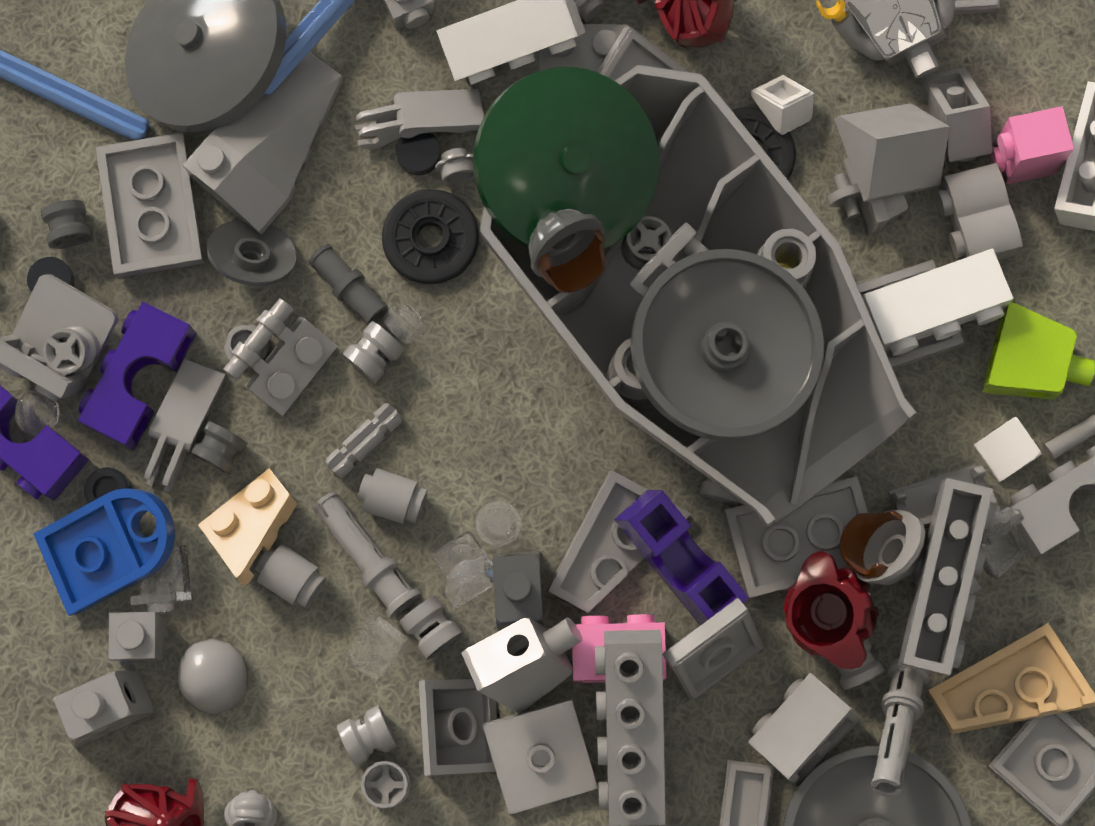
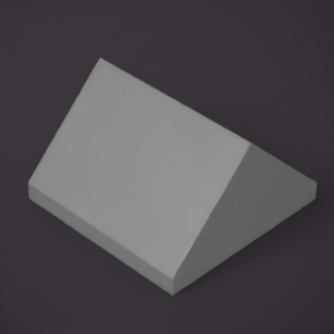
(894, 150)
(454, 727)

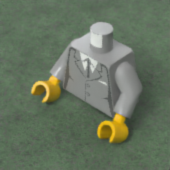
(894, 29)

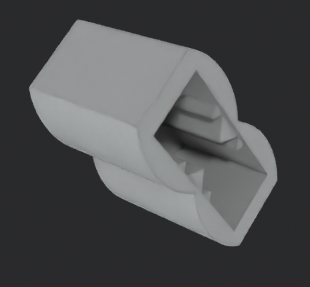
(979, 213)

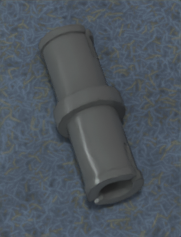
(348, 284)

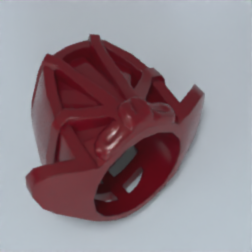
(695, 21)
(830, 612)
(156, 806)

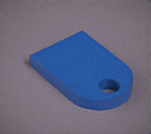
(103, 548)

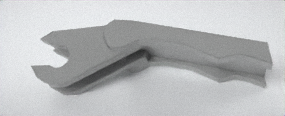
(421, 113)
(182, 418)

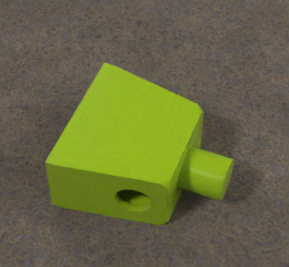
(1034, 357)

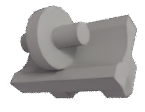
(874, 213)

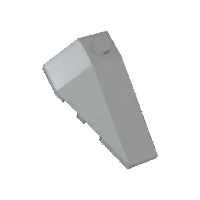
(259, 155)

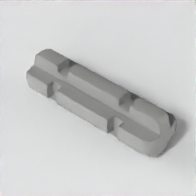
(363, 440)

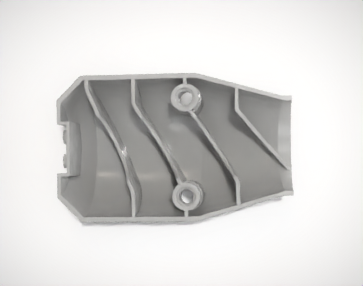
(737, 201)

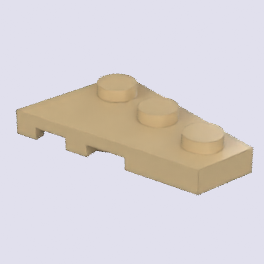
(1014, 685)

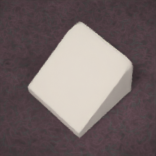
(784, 103)
(1007, 449)

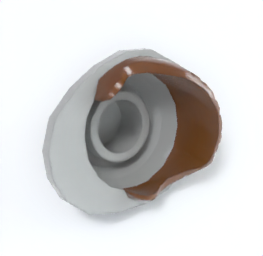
(883, 545)

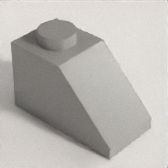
(961, 105)

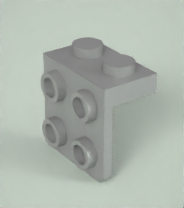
(50, 308)

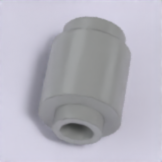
(392, 496)
(290, 576)

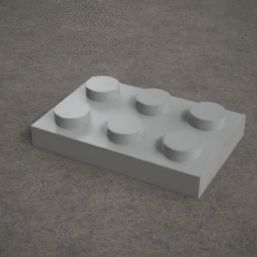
(149, 205)
(775, 554)

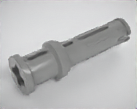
(378, 571)
(902, 708)

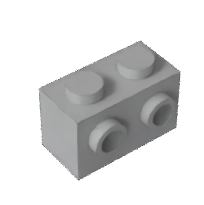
(803, 728)

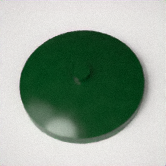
(566, 145)

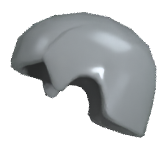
(212, 676)

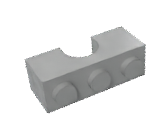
(1047, 510)

